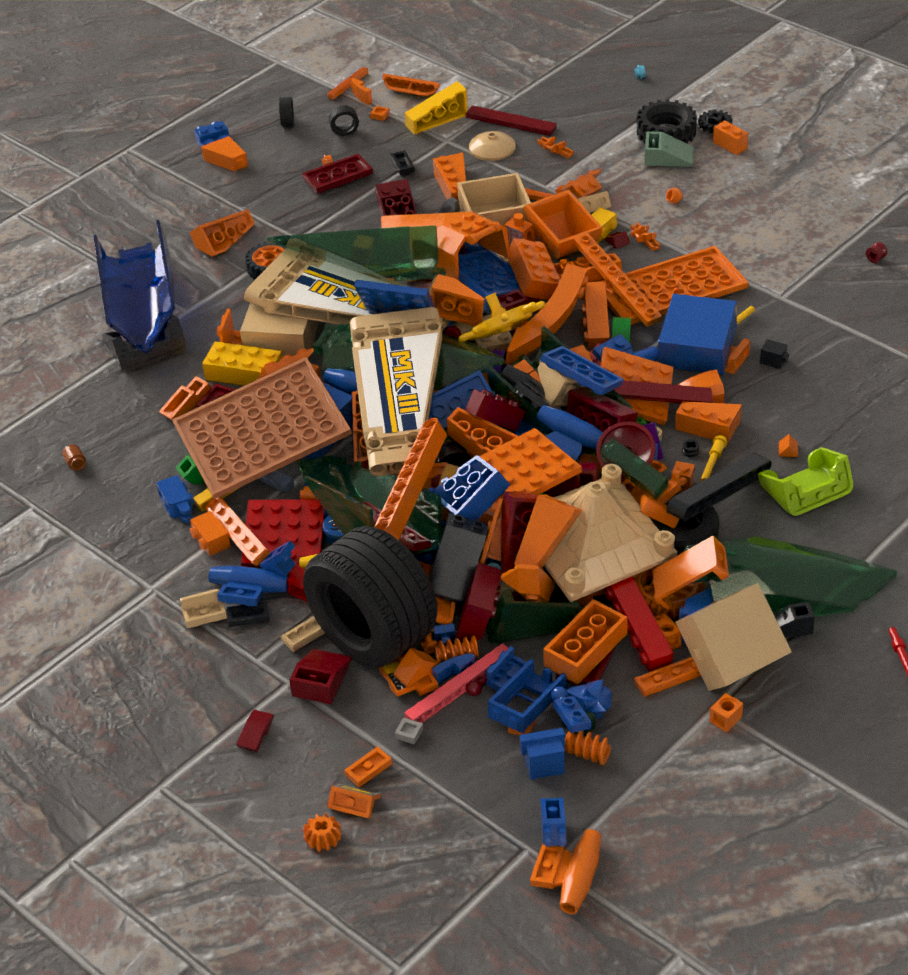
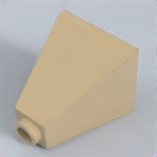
(556, 385)

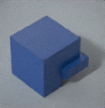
(543, 752)

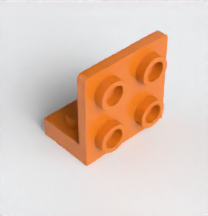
(226, 330)

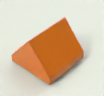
(788, 447)

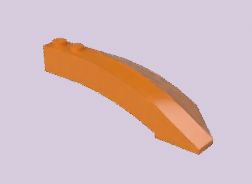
(552, 316)

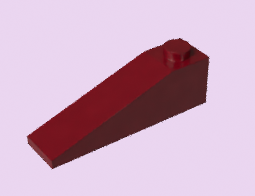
(514, 520)

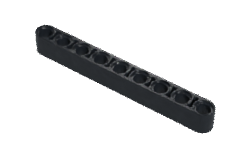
(718, 487)

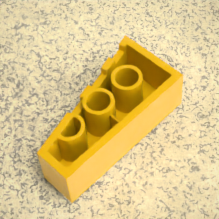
(438, 109)

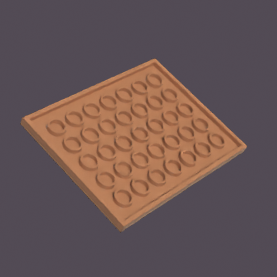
(261, 427)

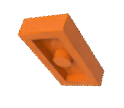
(368, 767)

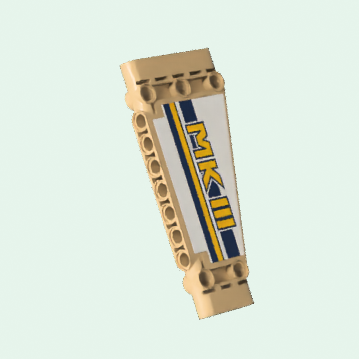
(395, 381)

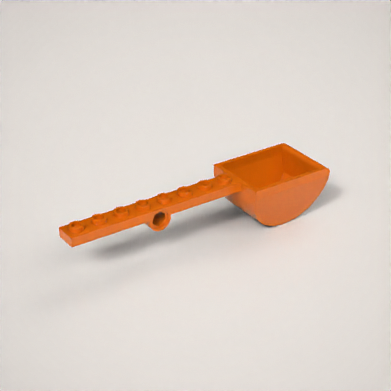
(569, 228)

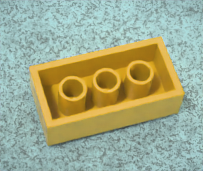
(237, 363)

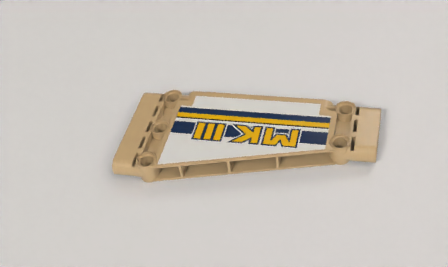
(311, 289)

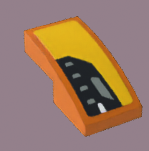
(394, 684)

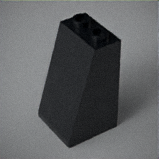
(457, 557)

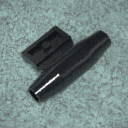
(527, 387)

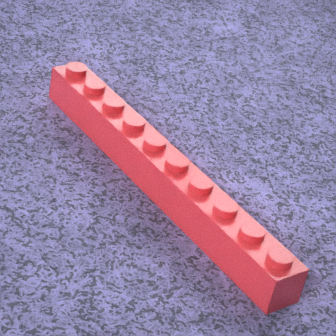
(453, 688)

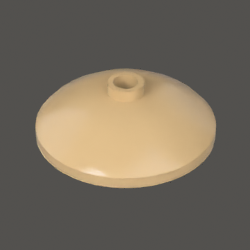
(492, 146)

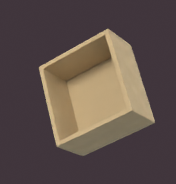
(494, 197)
(277, 331)
(733, 637)

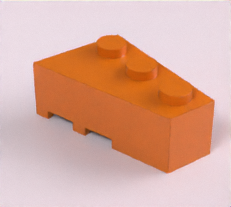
(708, 419)

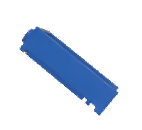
(524, 679)

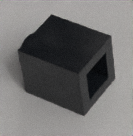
(774, 354)

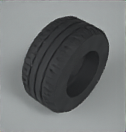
(703, 525)

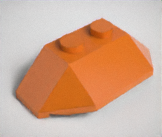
(529, 582)

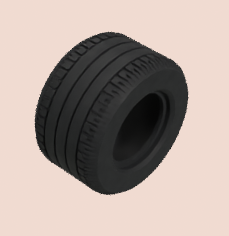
(370, 596)

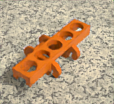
(558, 148)
(646, 237)

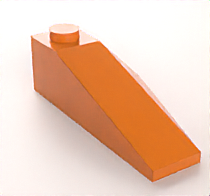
(222, 233)

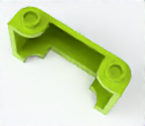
(823, 482)

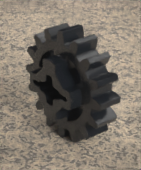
(712, 118)

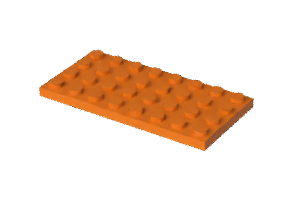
(695, 274)

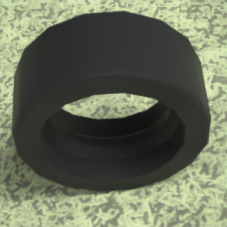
(286, 111)
(346, 130)

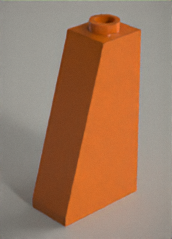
(545, 530)

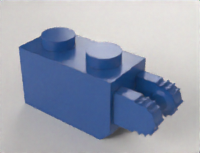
(175, 498)
(553, 822)

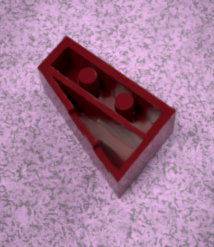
(495, 409)

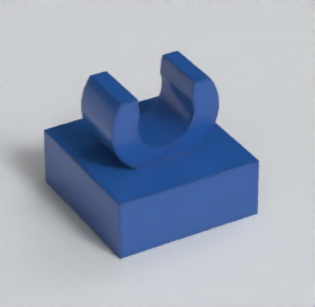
(444, 632)

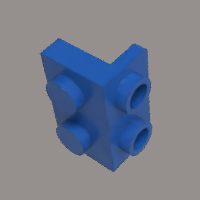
(504, 669)

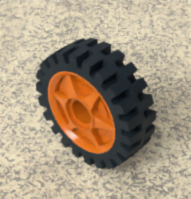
(261, 257)

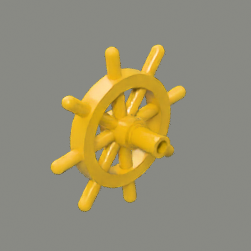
(500, 319)

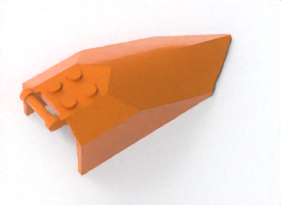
(453, 231)

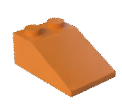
(457, 301)

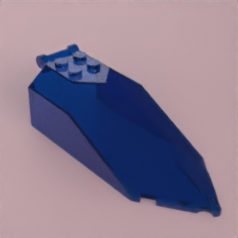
(137, 290)

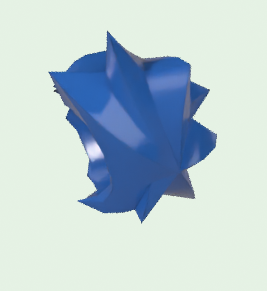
(592, 697)

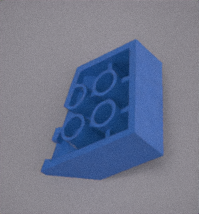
(471, 489)

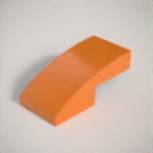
(360, 92)

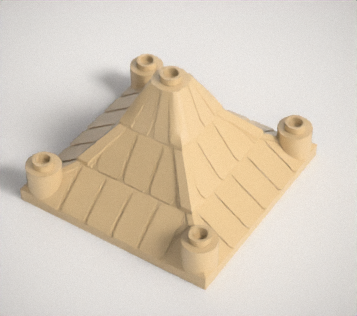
(607, 539)

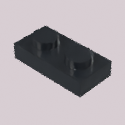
(402, 162)
(246, 615)

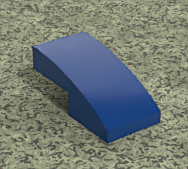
(452, 666)

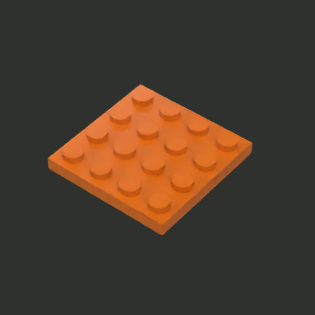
(641, 370)
(532, 463)

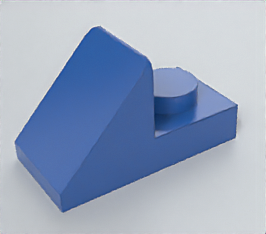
(279, 559)

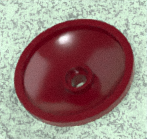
(633, 437)

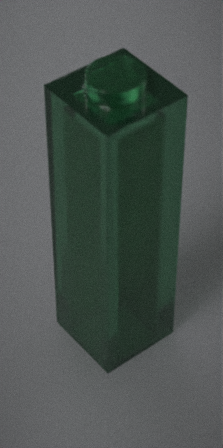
(634, 468)

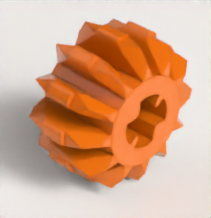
(322, 832)

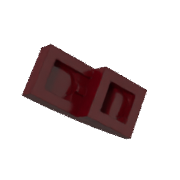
(254, 730)

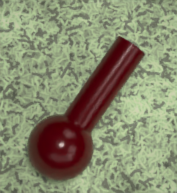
(474, 687)

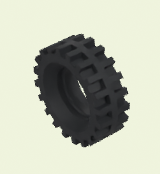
(667, 113)

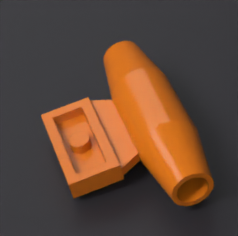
(570, 870)

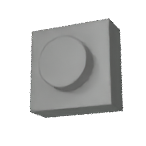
(408, 730)

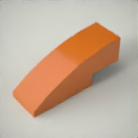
(185, 398)

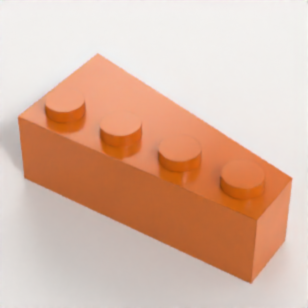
(448, 172)

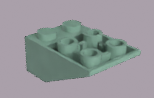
(667, 151)

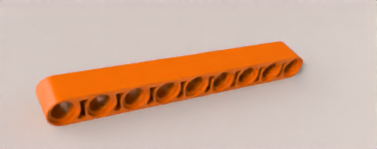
(411, 478)

